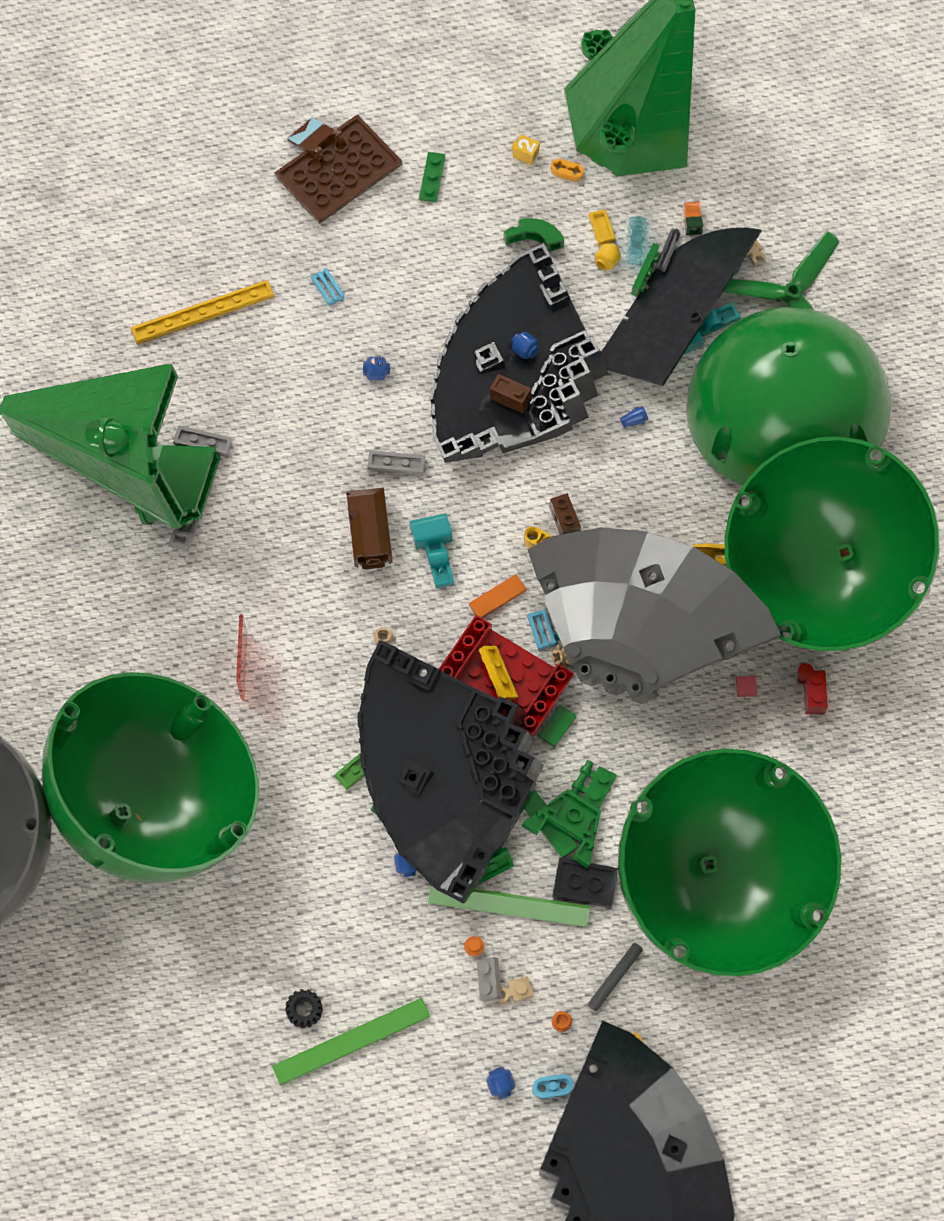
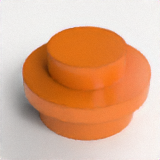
(474, 946)
(561, 1021)

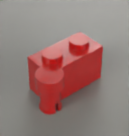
(814, 689)

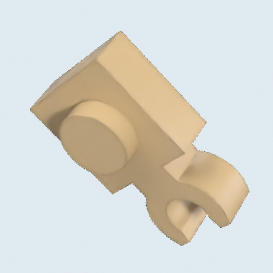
(755, 253)
(518, 989)

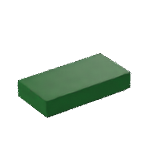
(557, 726)

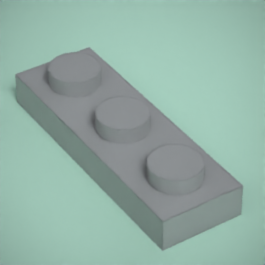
(192, 437)
(396, 462)

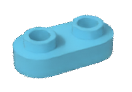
(552, 1086)

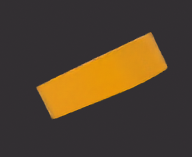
(567, 169)

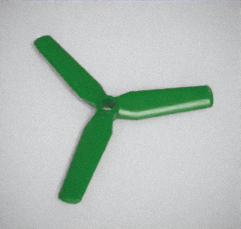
(801, 278)

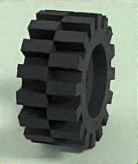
(295, 999)

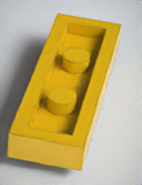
(498, 672)

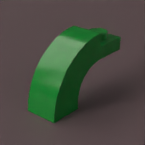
(535, 230)

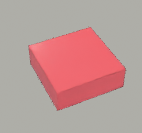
(746, 686)

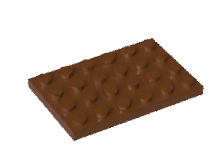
(342, 173)

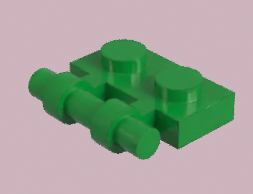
(598, 787)

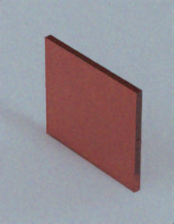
(241, 657)

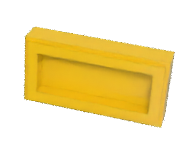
(601, 227)

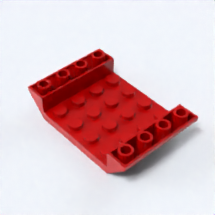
(533, 679)

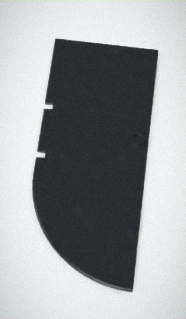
(676, 305)

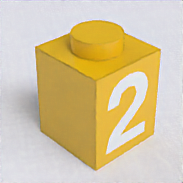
(525, 149)

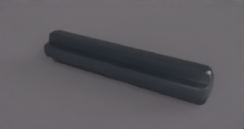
(667, 250)

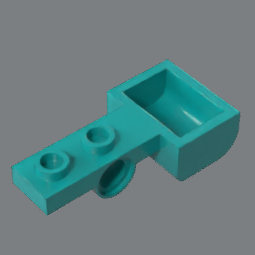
(716, 320)
(432, 534)

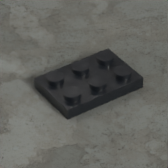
(585, 885)

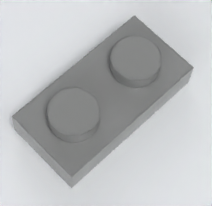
(489, 979)

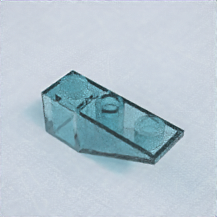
(636, 240)

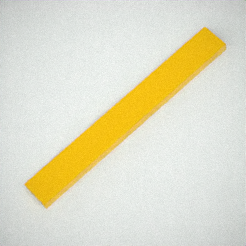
(202, 312)

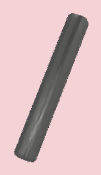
(615, 976)

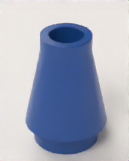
(634, 417)

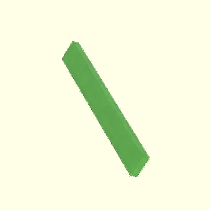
(517, 906)
(351, 1041)

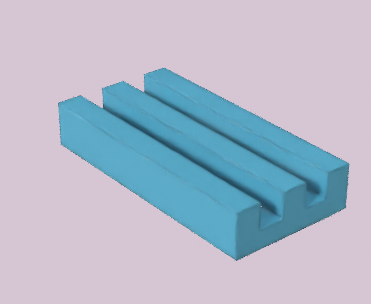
(321, 275)
(546, 644)

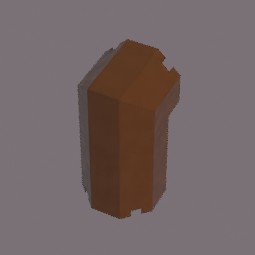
(369, 528)

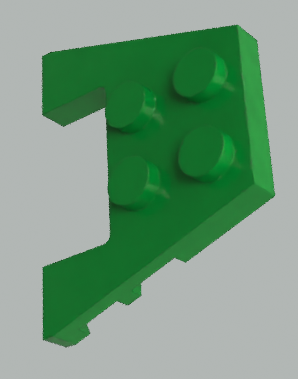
(572, 816)

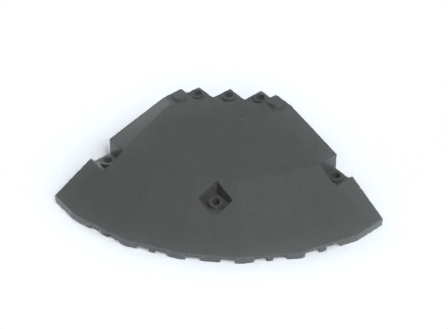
(639, 629)

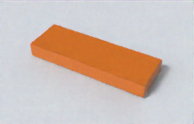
(497, 596)

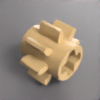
(559, 656)

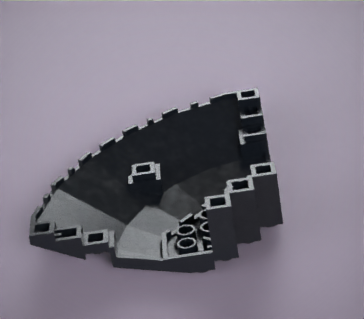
(559, 374)
(466, 764)
(619, 1140)

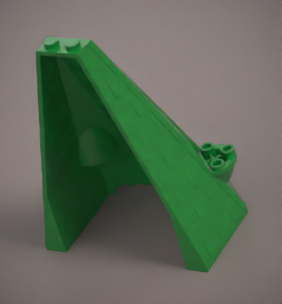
(636, 91)
(110, 436)

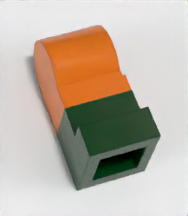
(692, 218)

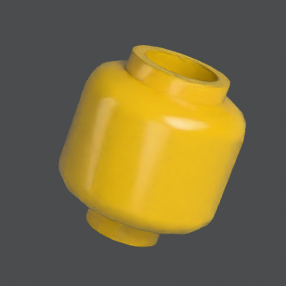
(607, 256)

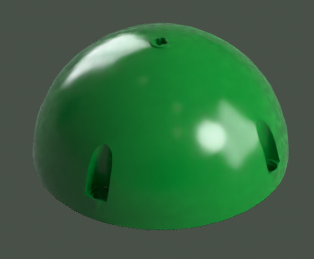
(781, 383)
(811, 509)
(134, 750)
(766, 853)

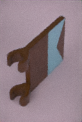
(313, 135)

